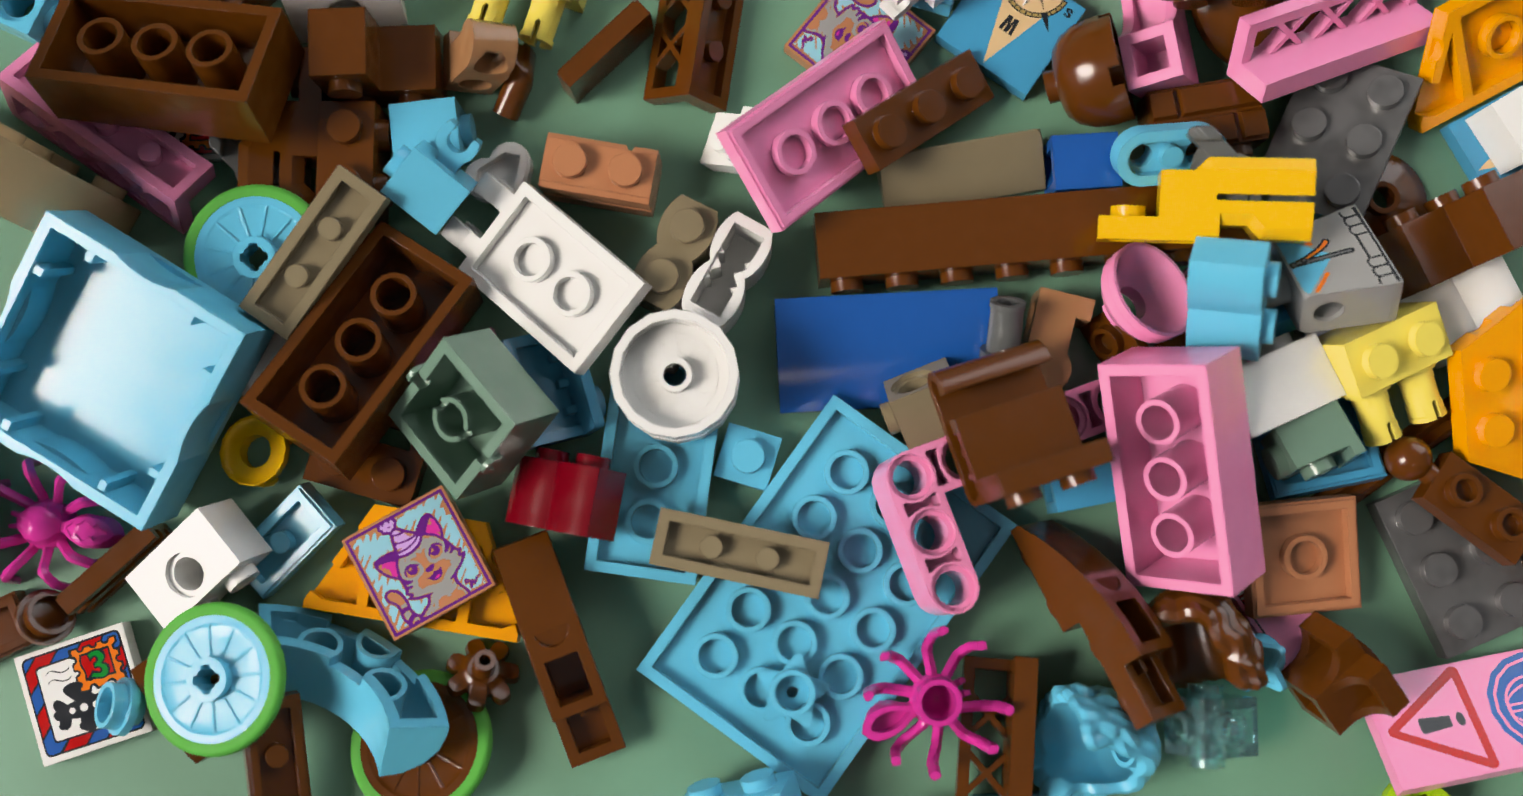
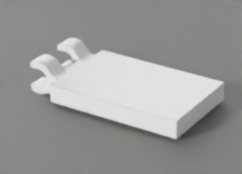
(547, 273)

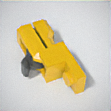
(1221, 191)

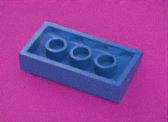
(861, 340)

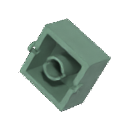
(472, 412)

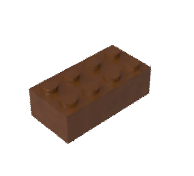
(169, 65)
(356, 346)

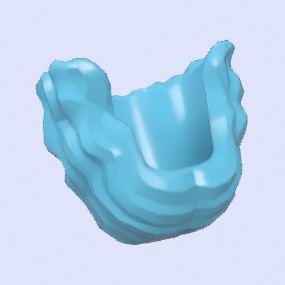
(1090, 744)

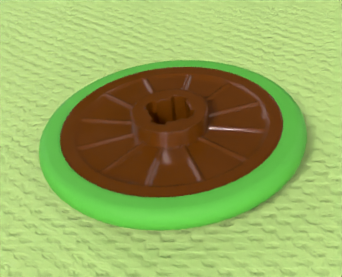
(449, 772)

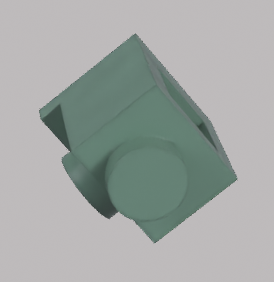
(1311, 444)

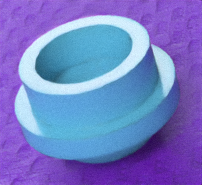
(119, 706)

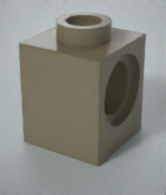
(912, 407)

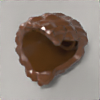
(1208, 640)

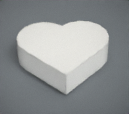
(507, 161)

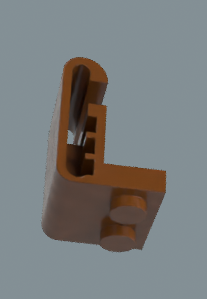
(1011, 428)

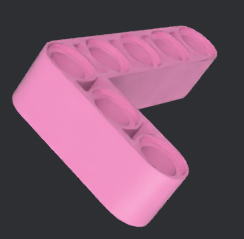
(930, 504)

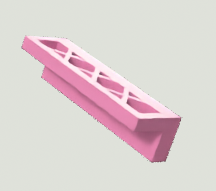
(1325, 47)
(145, 162)

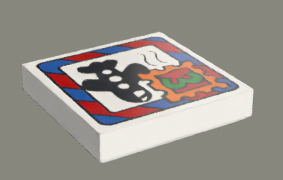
(63, 689)

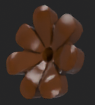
(482, 674)

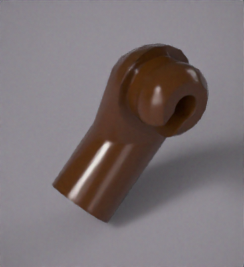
(518, 85)

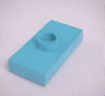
(295, 534)

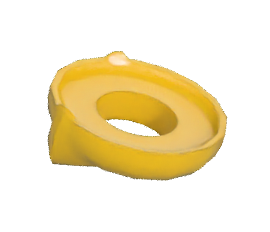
(235, 449)

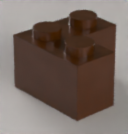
(368, 62)
(1456, 231)

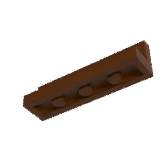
(702, 48)
(1017, 732)

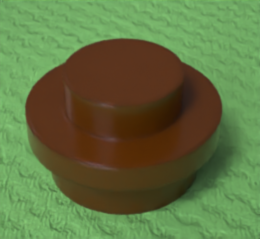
(42, 619)

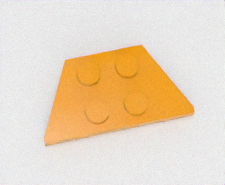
(1467, 58)
(1488, 392)
(484, 616)

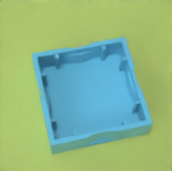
(119, 366)

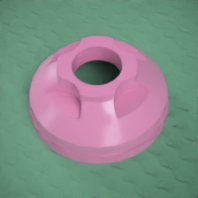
(1152, 285)

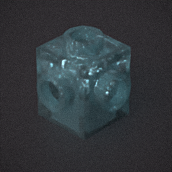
(1213, 727)

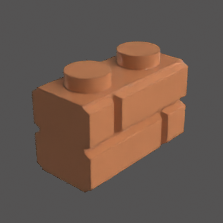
(600, 174)

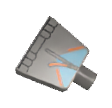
(1337, 276)

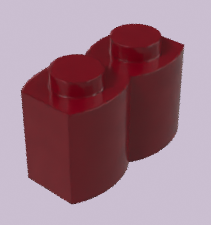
(567, 496)

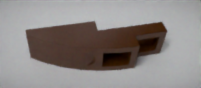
(1121, 627)
(558, 648)

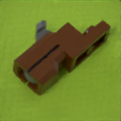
(293, 148)

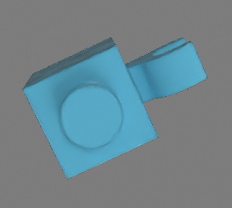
(422, 119)
(430, 180)

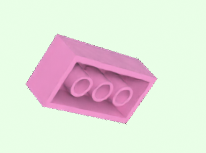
(1183, 468)

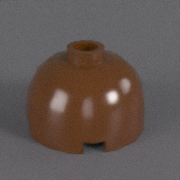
(1090, 74)

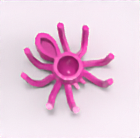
(53, 524)
(932, 701)

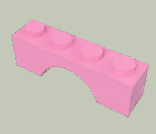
(1155, 47)

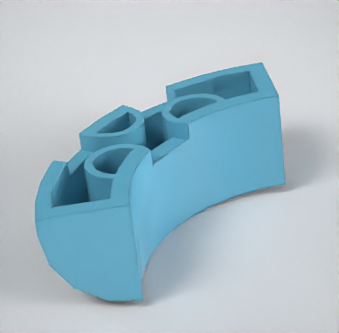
(362, 684)

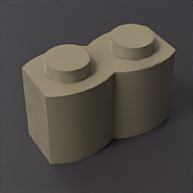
(681, 248)

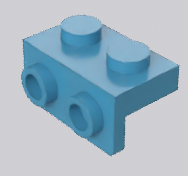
(574, 395)

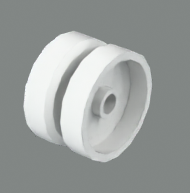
(662, 345)

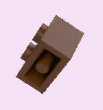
(357, 138)

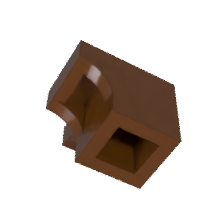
(1340, 677)

